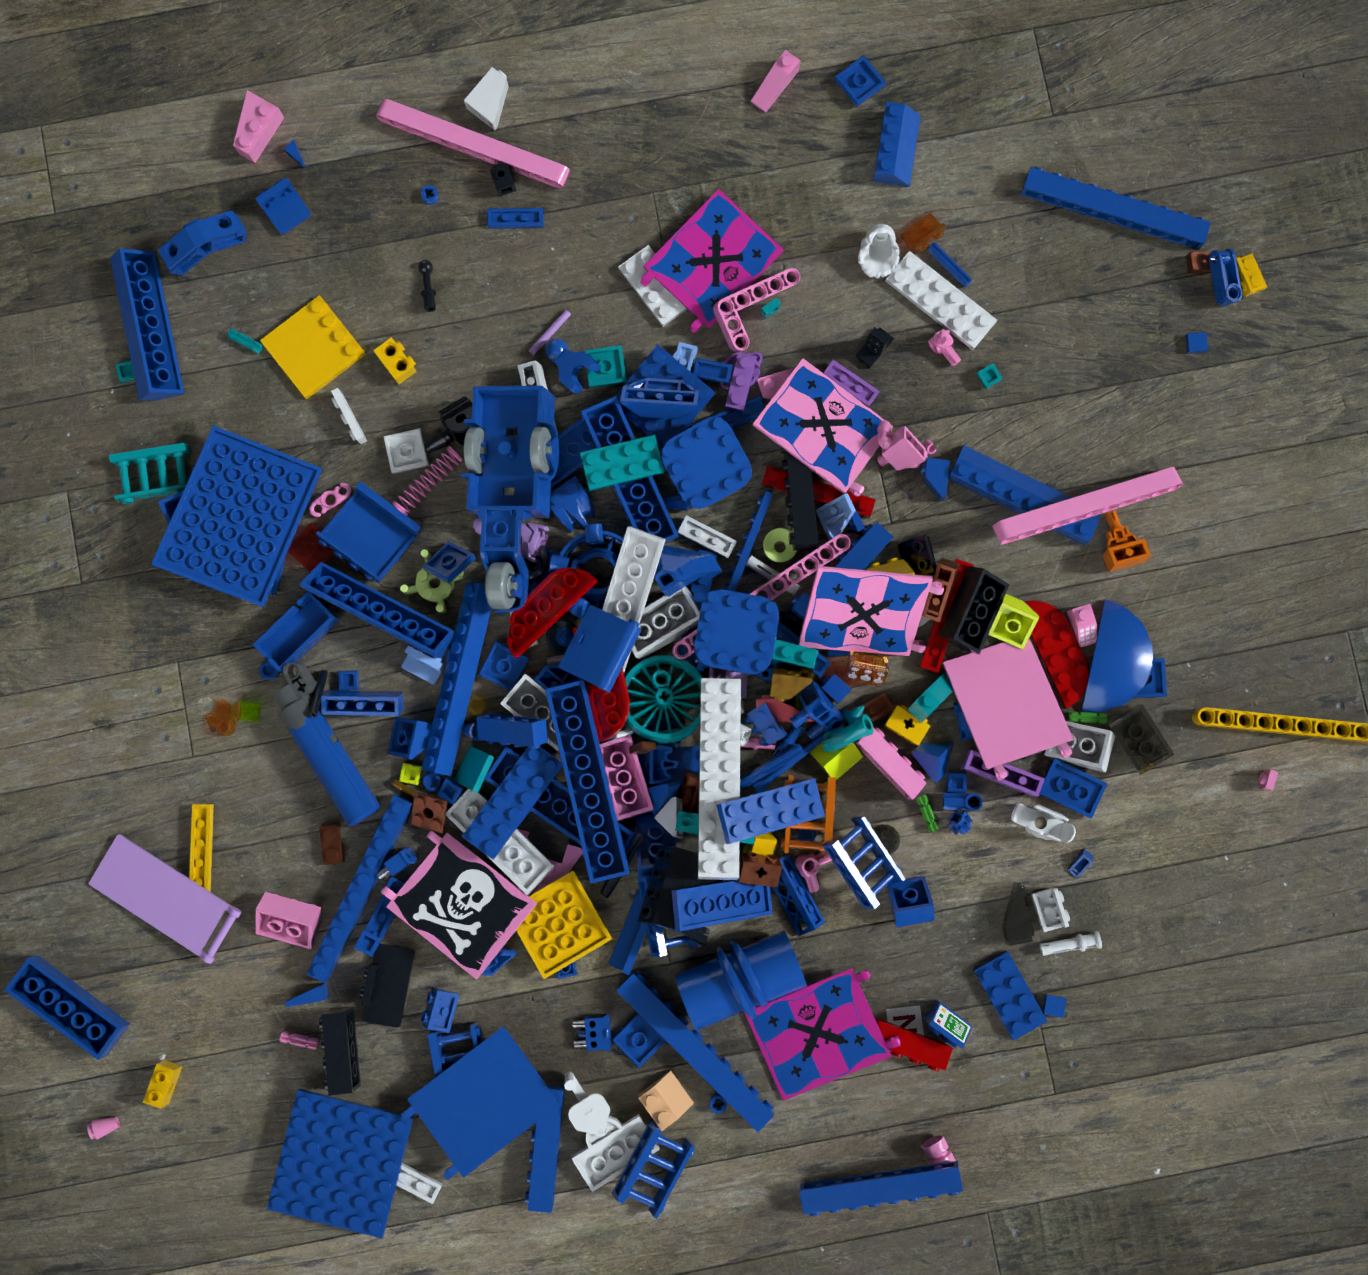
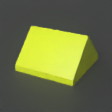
(838, 761)

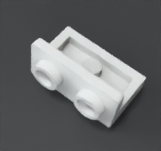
(1050, 909)

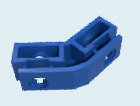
(200, 239)

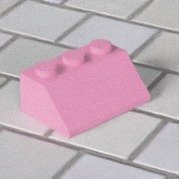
(287, 920)

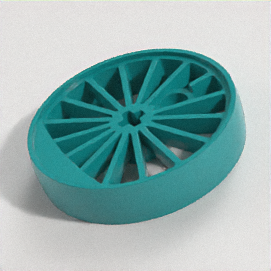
(669, 735)

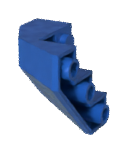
(681, 567)

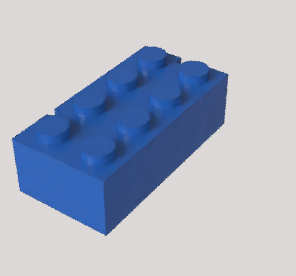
(296, 631)

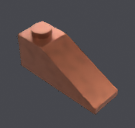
(935, 604)

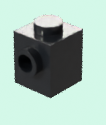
(502, 179)

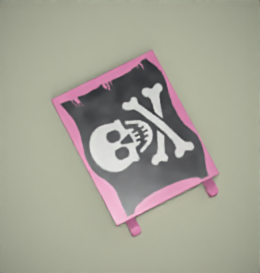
(460, 905)

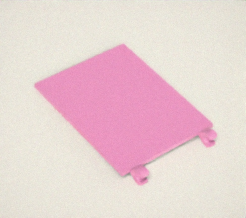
(1008, 704)

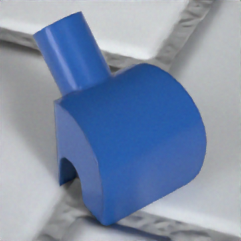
(471, 730)

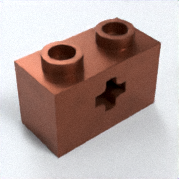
(759, 869)

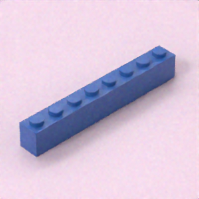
(881, 1188)

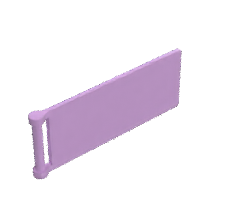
(163, 897)

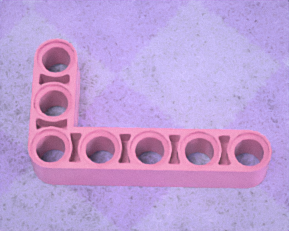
(749, 299)

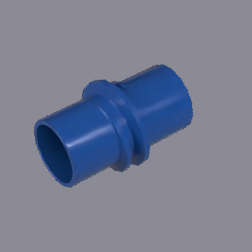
(740, 980)

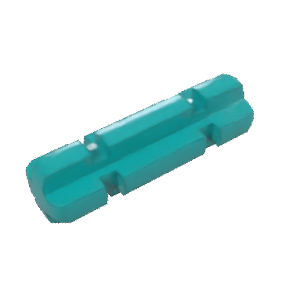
(245, 341)

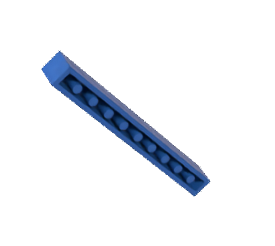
(1115, 208)
(457, 681)
(360, 889)
(696, 1051)

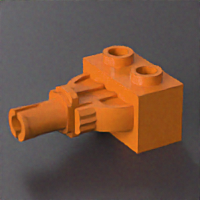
(1122, 547)

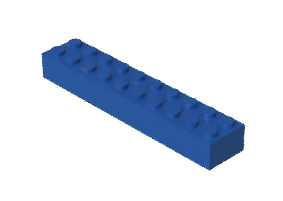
(587, 782)

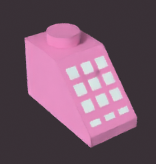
(1083, 625)

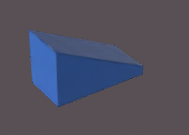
(292, 150)
(1081, 863)

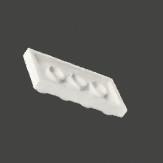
(654, 295)

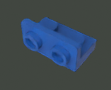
(439, 1010)

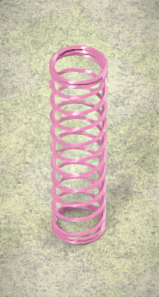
(452, 452)

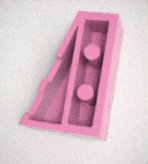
(256, 126)

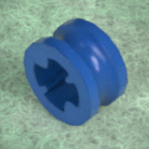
(428, 188)
(713, 1100)

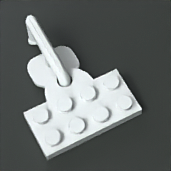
(607, 1139)

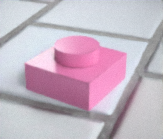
(1267, 779)

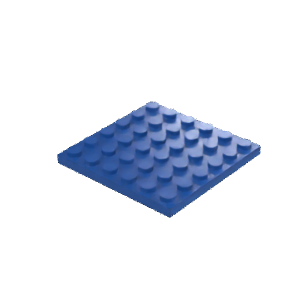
(340, 1163)

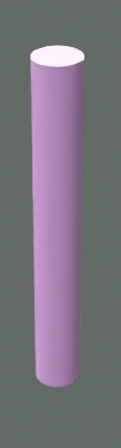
(549, 332)

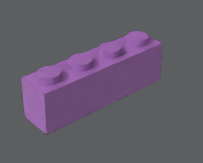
(1015, 779)

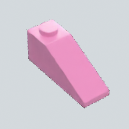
(776, 81)

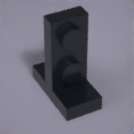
(875, 346)

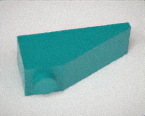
(931, 698)

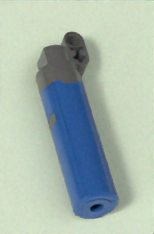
(323, 748)

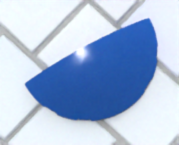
(1119, 660)

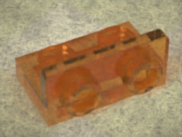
(923, 233)

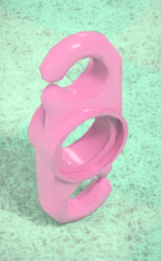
(338, 500)

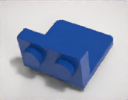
(283, 206)

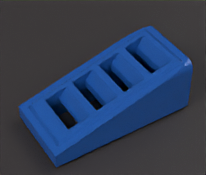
(313, 995)

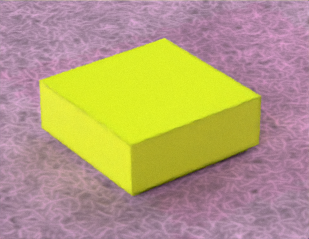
(410, 773)

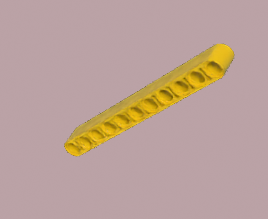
(1309, 729)

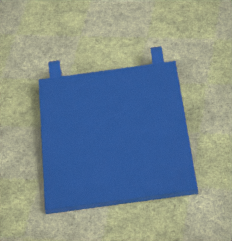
(482, 1102)

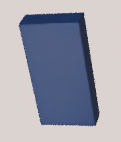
(713, 370)

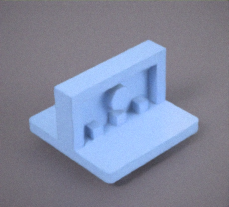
(424, 665)

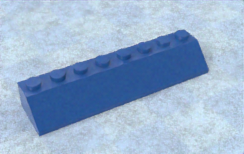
(146, 324)
(1014, 490)
(379, 610)

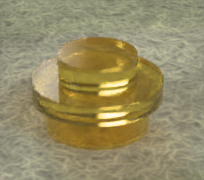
(476, 705)

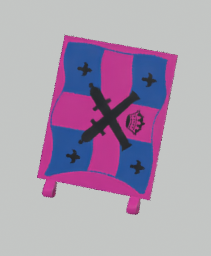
(712, 258)
(819, 1033)

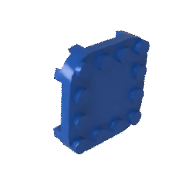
(706, 463)
(736, 632)

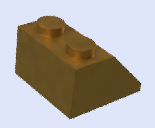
(788, 683)

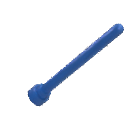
(761, 785)

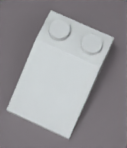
(1089, 748)

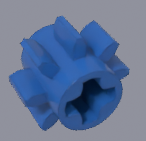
(959, 822)

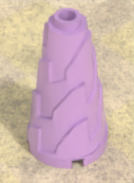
(531, 538)

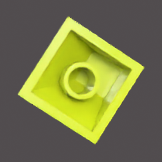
(1014, 622)

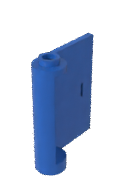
(600, 648)

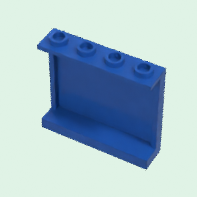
(369, 533)

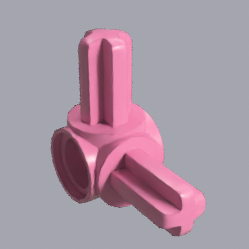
(942, 344)
(810, 872)

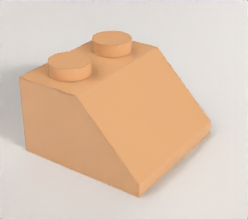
(665, 1100)

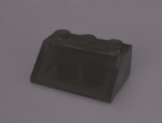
(1141, 739)

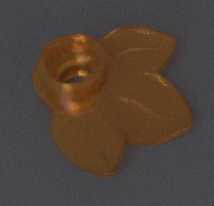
(224, 714)

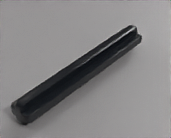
(631, 850)

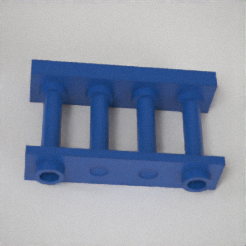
(847, 865)
(657, 943)
(437, 1041)
(643, 1154)

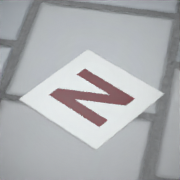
(906, 1017)

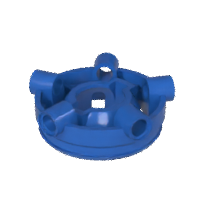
(593, 536)

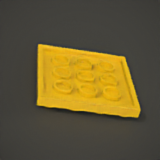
(313, 347)
(562, 925)

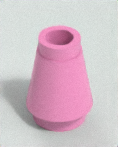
(102, 1127)

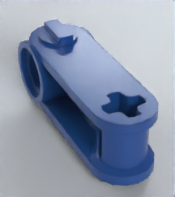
(1225, 277)

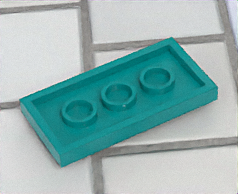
(622, 462)

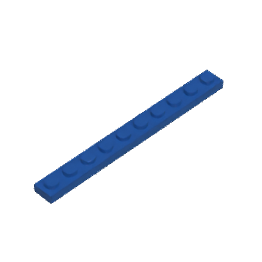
(743, 554)

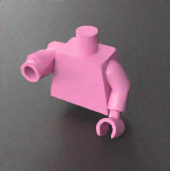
(902, 447)

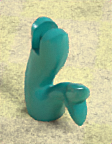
(859, 727)

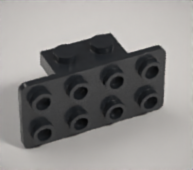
(387, 985)

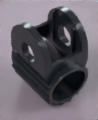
(453, 418)

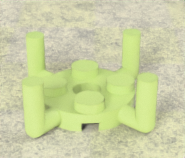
(426, 591)

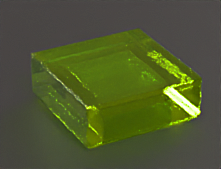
(250, 711)

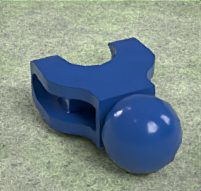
(569, 363)

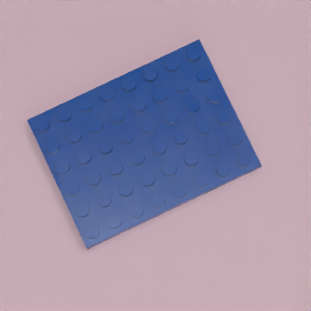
(237, 517)

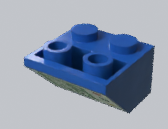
(946, 1022)

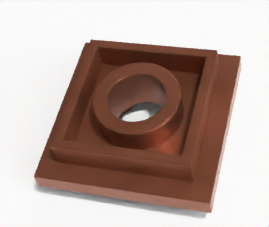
(422, 818)

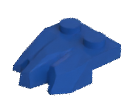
(571, 504)
(656, 765)

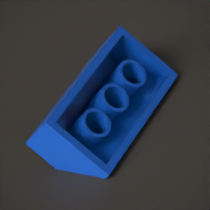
(896, 145)

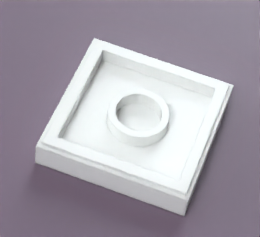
(406, 451)

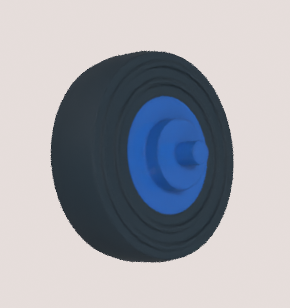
(559, 636)

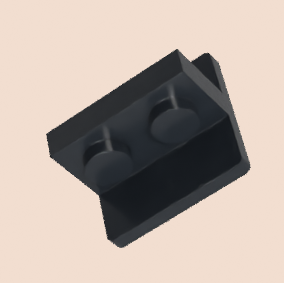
(919, 555)

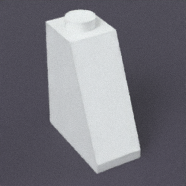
(488, 97)

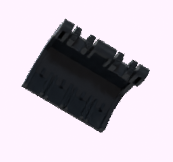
(672, 870)

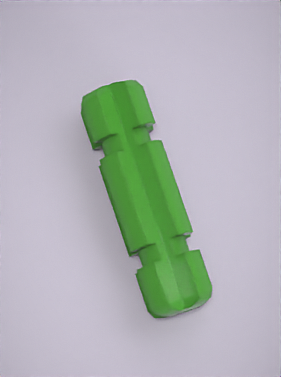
(1087, 717)
(927, 813)

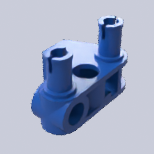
(817, 707)

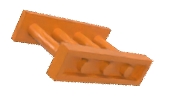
(826, 826)

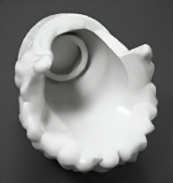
(879, 251)

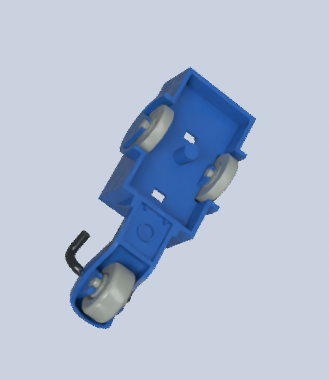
(515, 462)

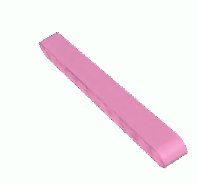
(472, 143)
(1087, 505)
(783, 578)

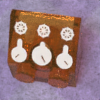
(867, 668)

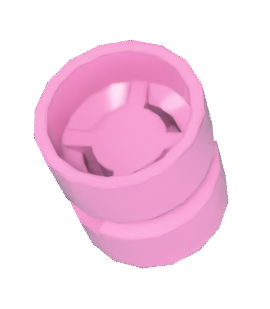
(936, 1150)

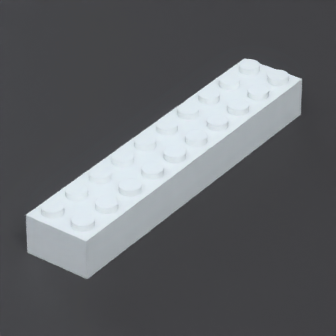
(718, 775)

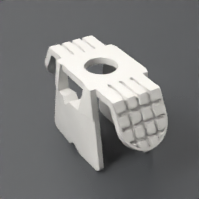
(1054, 828)

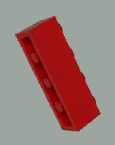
(917, 1046)

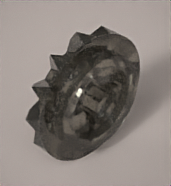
(888, 831)

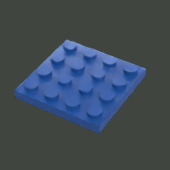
(662, 365)

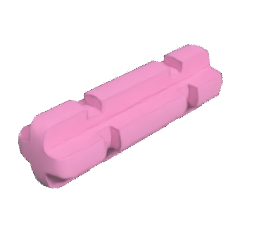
(299, 1040)

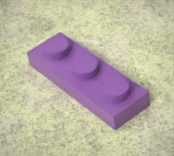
(741, 382)
(851, 383)

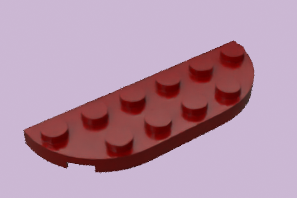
(545, 606)
(1059, 652)
(609, 709)

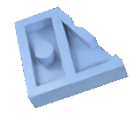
(836, 515)

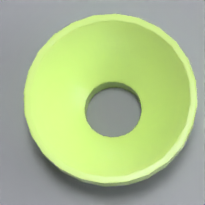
(774, 536)

